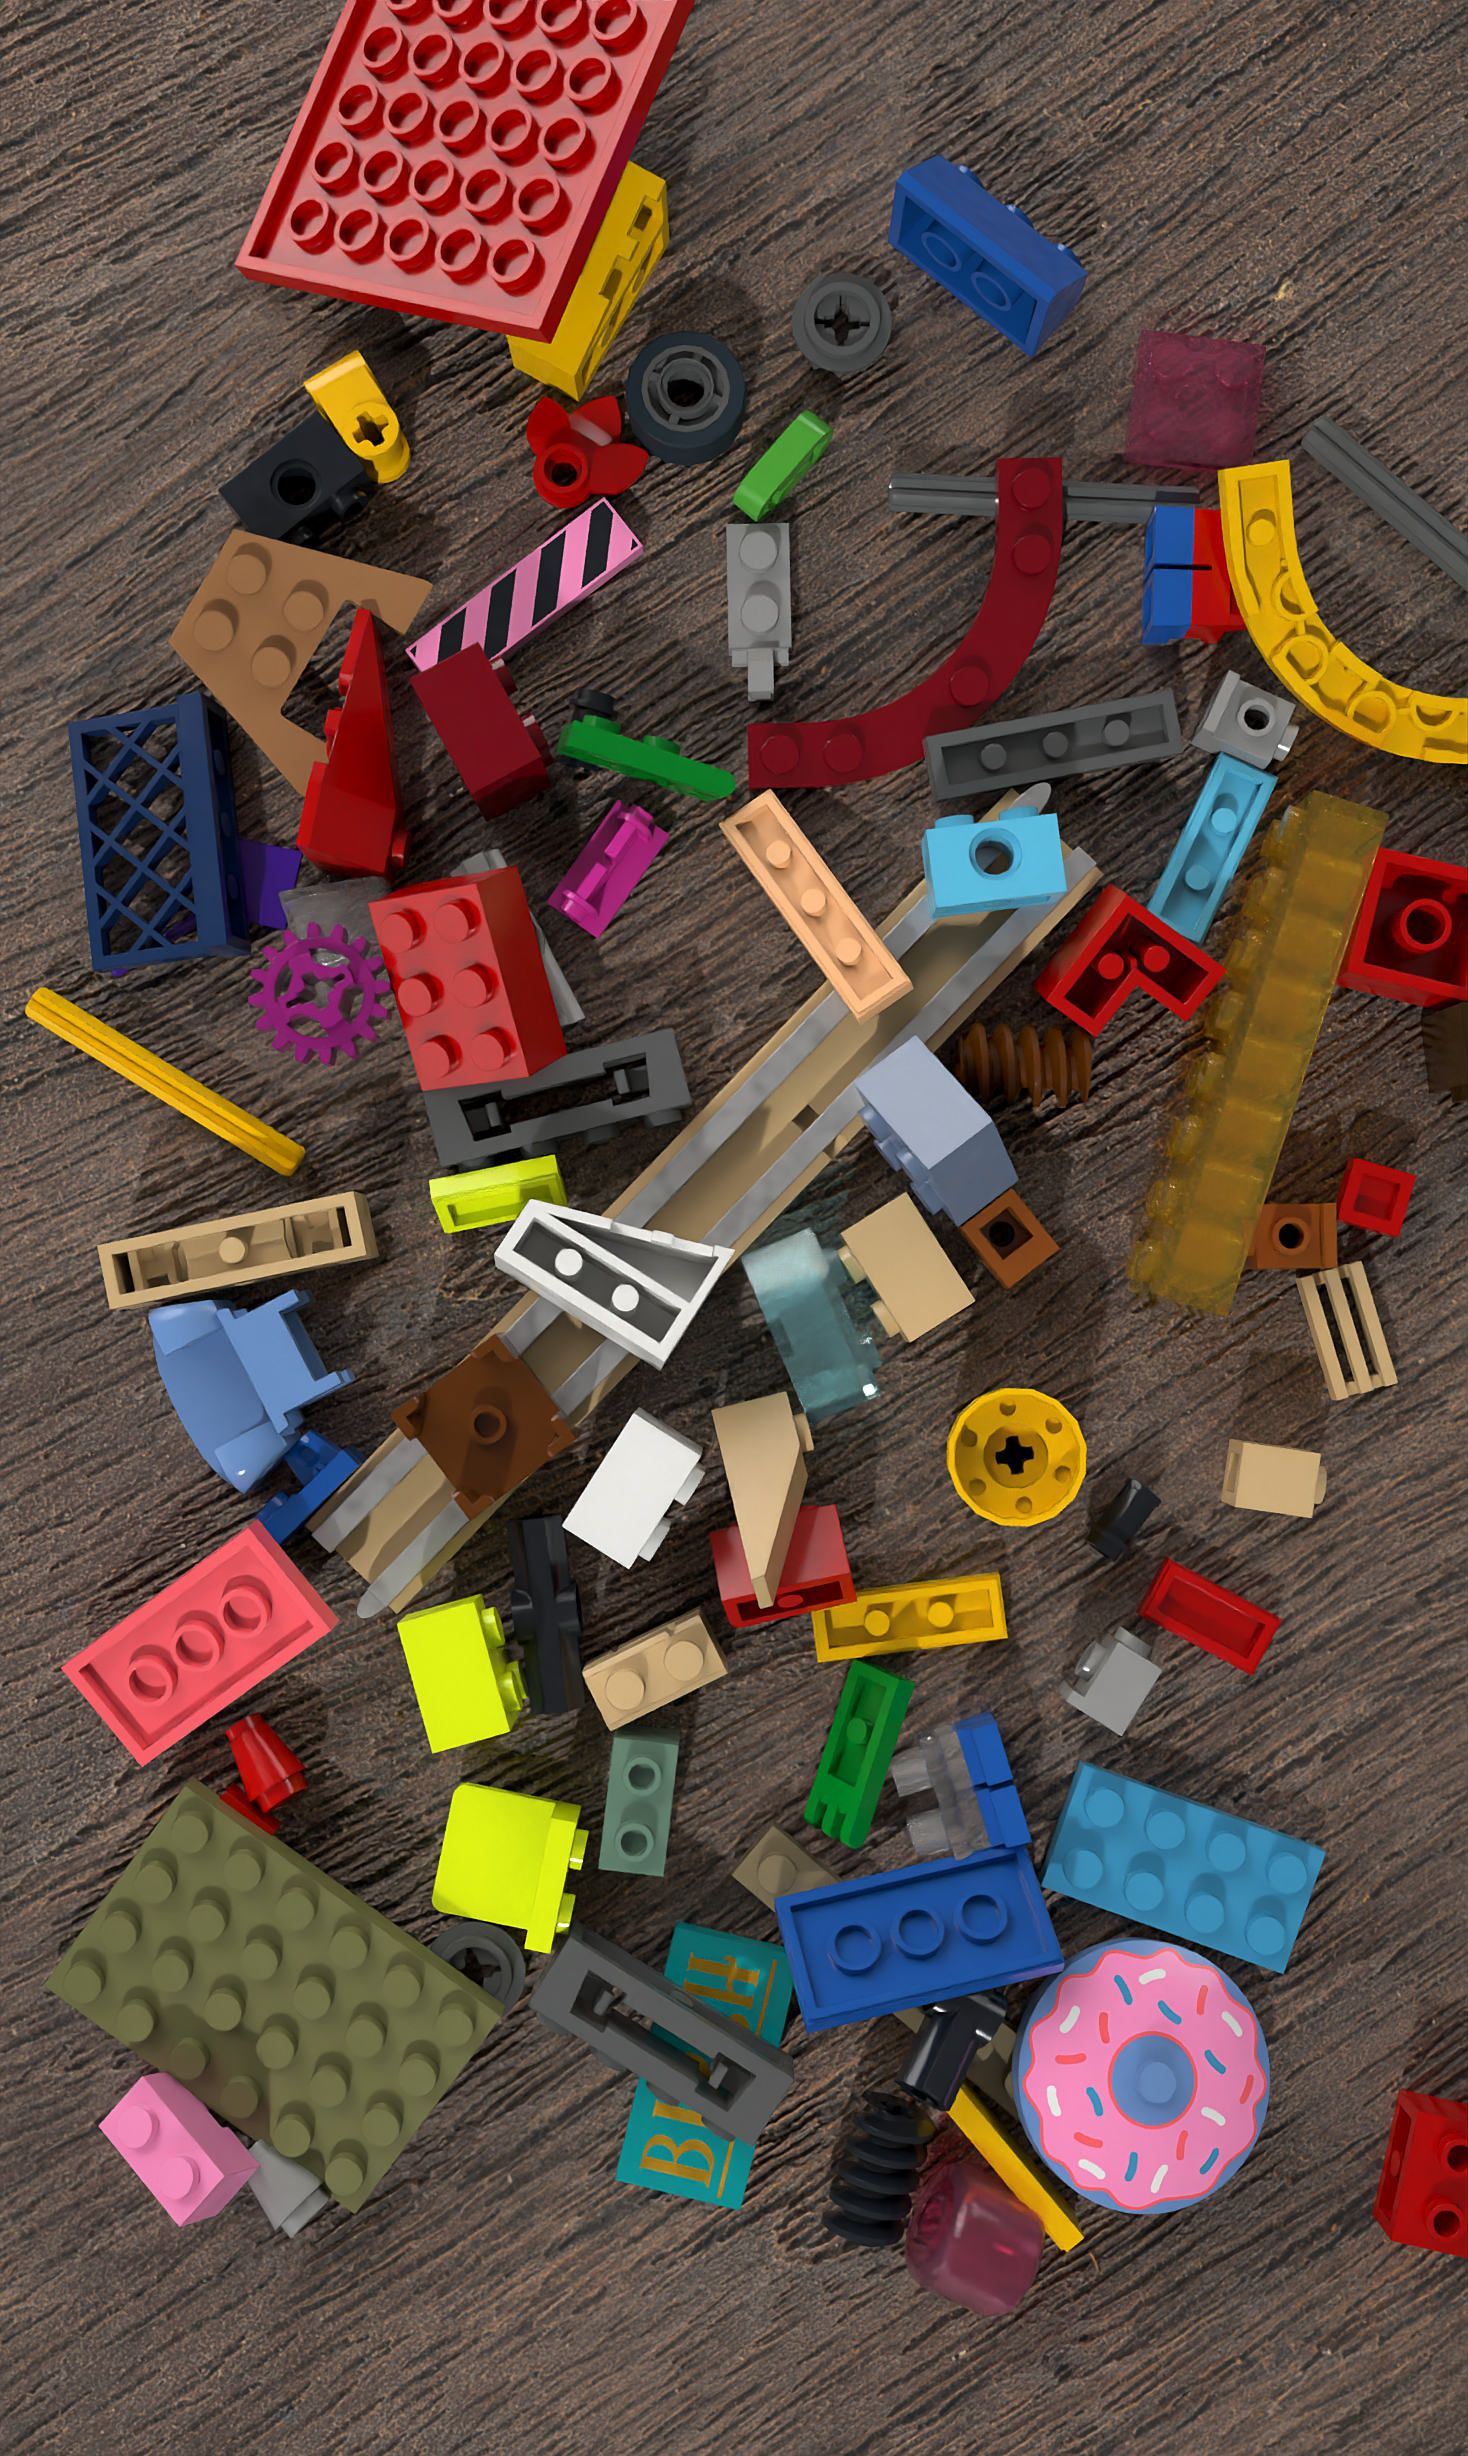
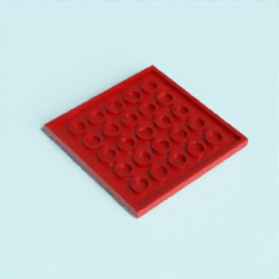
(462, 155)

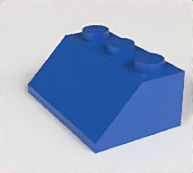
(984, 252)

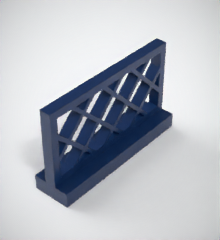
(211, 833)

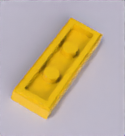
(912, 1617)
(1015, 2167)

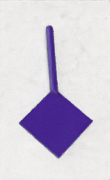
(265, 873)

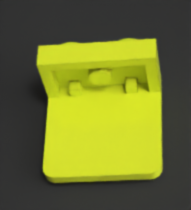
(510, 1861)

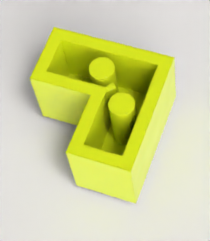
(459, 1674)

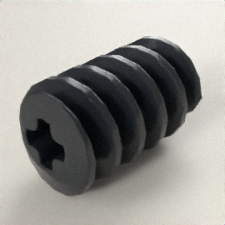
(883, 2172)

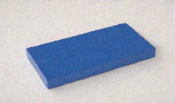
(916, 1936)

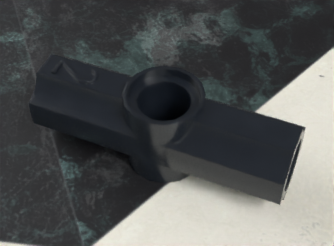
(547, 1613)
(948, 2045)

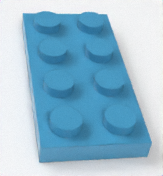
(1181, 1866)

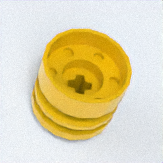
(1046, 1478)

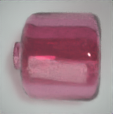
(973, 2240)

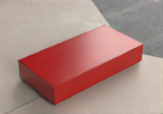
(1208, 1615)

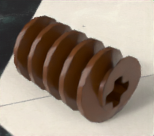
(1025, 1063)

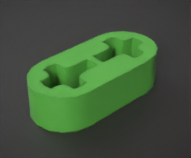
(783, 466)

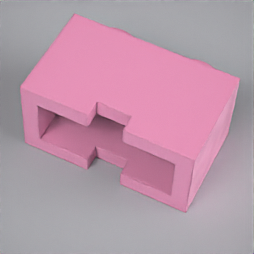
(178, 2148)

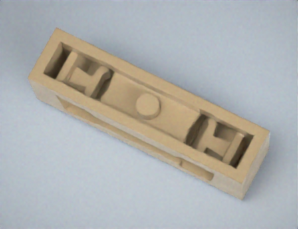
(237, 1250)

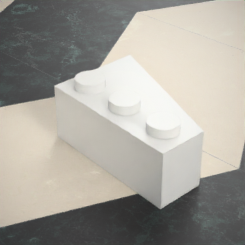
(613, 1276)

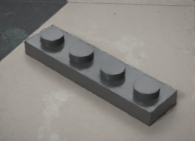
(1052, 746)

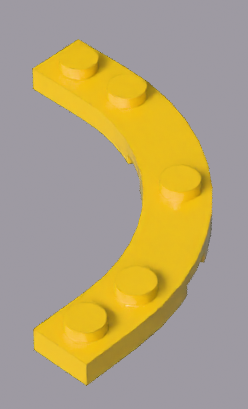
(1299, 646)

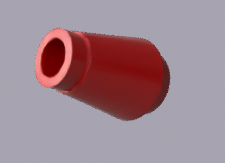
(265, 1764)

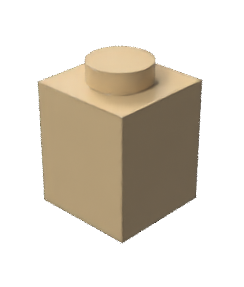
(1273, 1478)

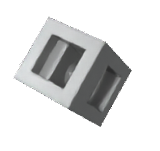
(1225, 727)
(1112, 1679)

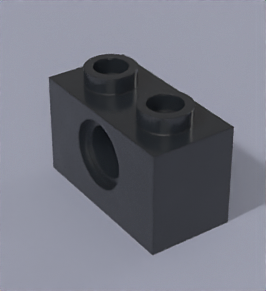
(303, 457)

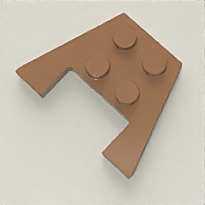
(261, 624)

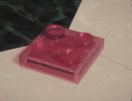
(1193, 402)

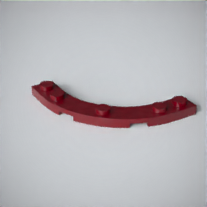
(972, 677)

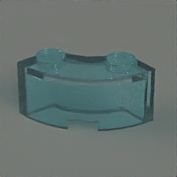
(812, 1325)

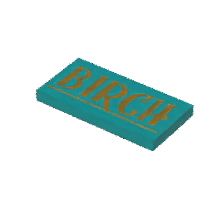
(668, 2144)

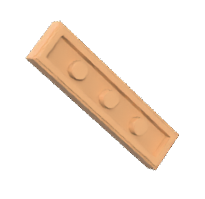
(816, 907)

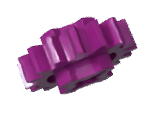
(295, 1005)

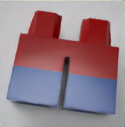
(1186, 578)

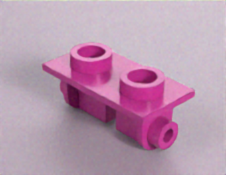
(608, 868)

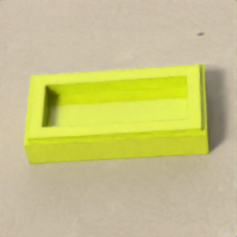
(496, 1193)

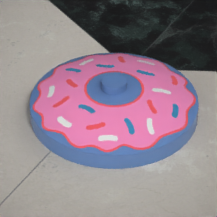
(1141, 2075)

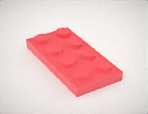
(200, 1643)

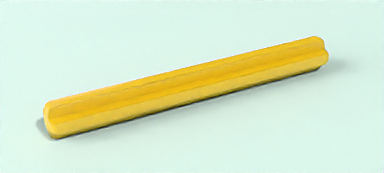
(165, 1081)

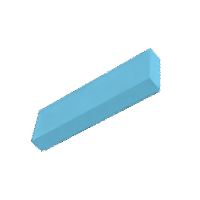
(1211, 846)

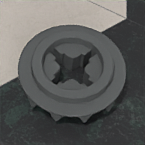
(865, 308)
(491, 1947)

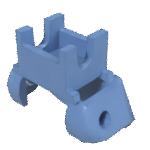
(241, 1380)

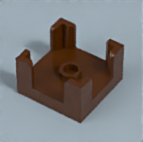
(487, 1424)

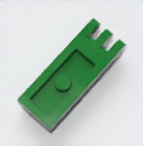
(652, 761)
(858, 1752)

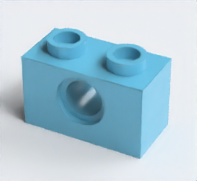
(961, 887)

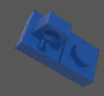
(322, 1471)

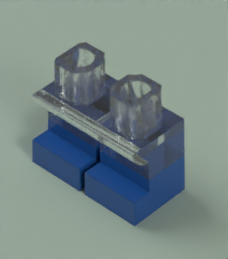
(970, 1785)

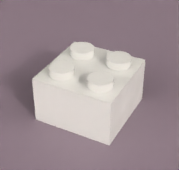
(634, 1488)

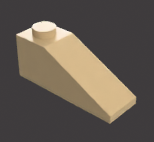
(766, 1480)

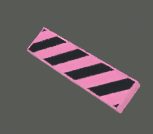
(535, 589)

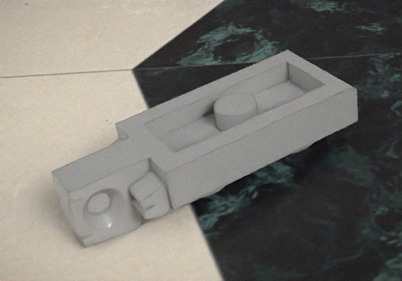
(759, 602)

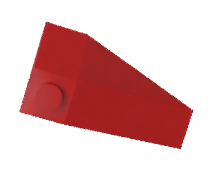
(355, 801)

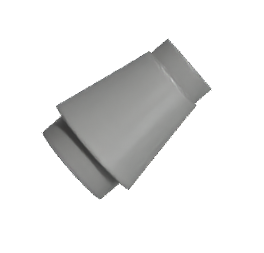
(285, 2189)

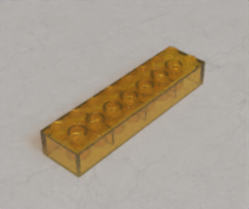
(1255, 1054)

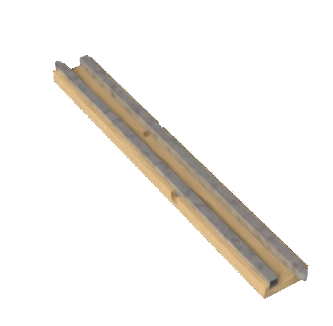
(710, 1187)

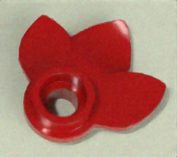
(586, 445)

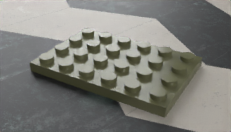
(274, 1994)

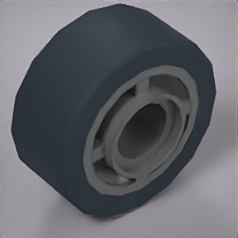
(678, 364)

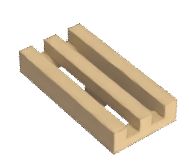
(1369, 1323)

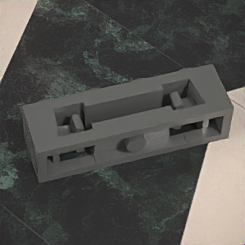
(457, 1129)
(746, 2070)

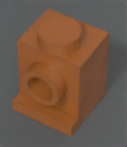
(1314, 1237)
(1028, 1242)

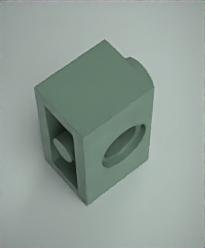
(639, 1800)

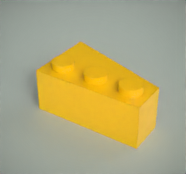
(611, 281)

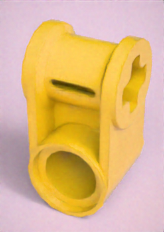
(360, 414)

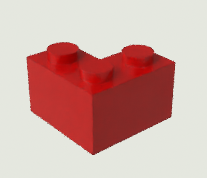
(1116, 950)

